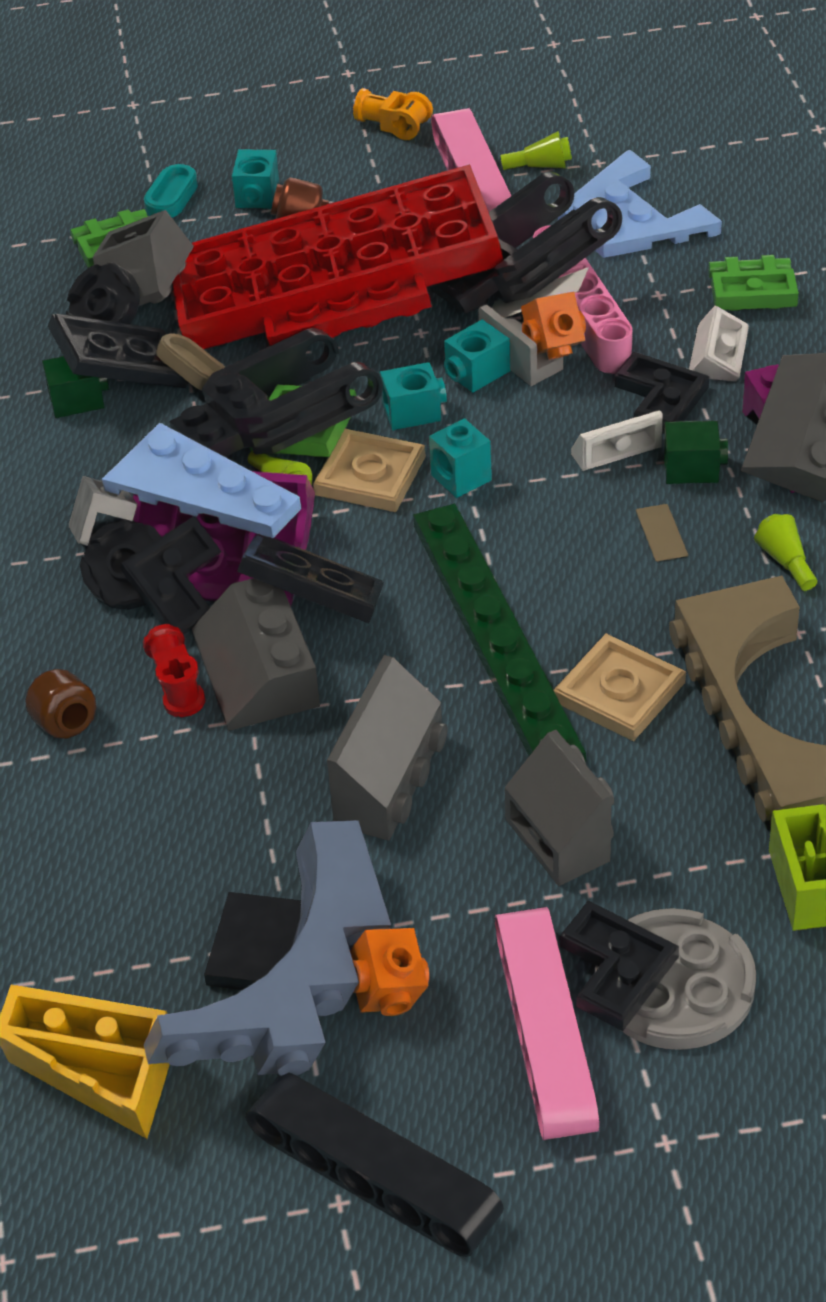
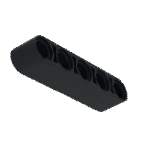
(375, 1164)

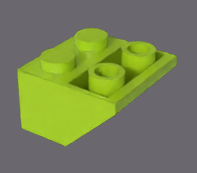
(799, 862)

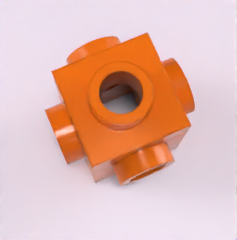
(554, 324)
(389, 970)

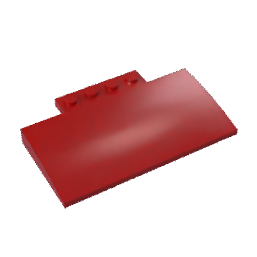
(337, 262)

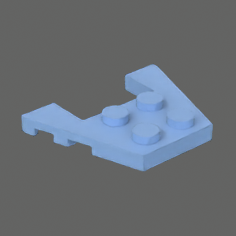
(640, 220)

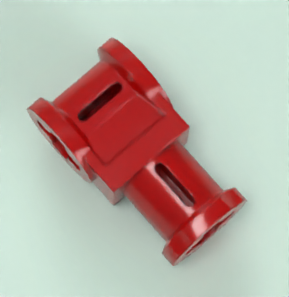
(174, 670)

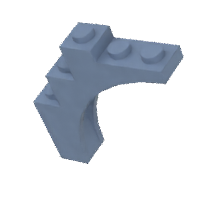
(316, 978)

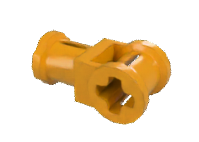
(394, 111)

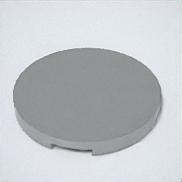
(705, 988)

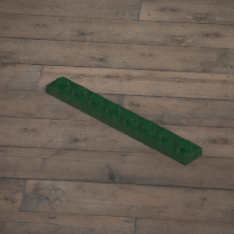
(493, 628)

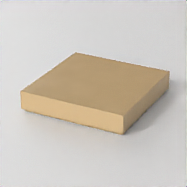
(370, 470)
(619, 687)

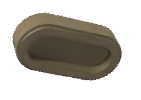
(187, 359)

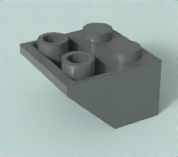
(149, 250)
(561, 810)

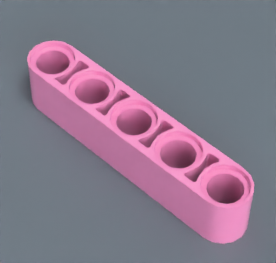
(463, 144)
(607, 329)
(546, 1024)

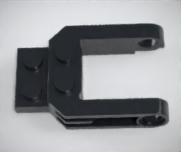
(542, 258)
(244, 417)

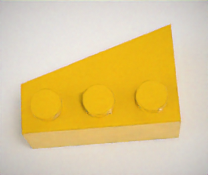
(86, 1051)

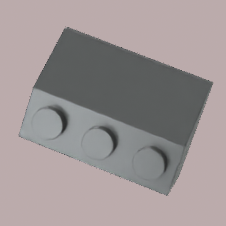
(792, 428)
(256, 655)
(385, 751)

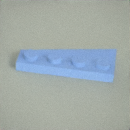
(200, 481)

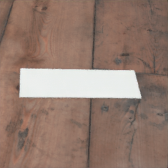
(564, 284)

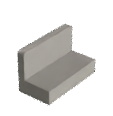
(523, 350)
(93, 499)

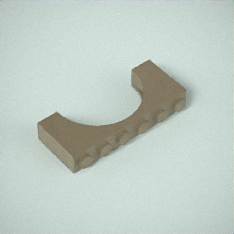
(720, 639)

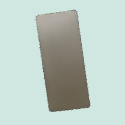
(661, 532)

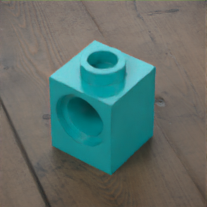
(255, 178)
(477, 355)
(412, 395)
(460, 458)

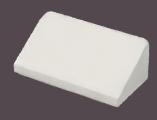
(719, 345)
(618, 441)

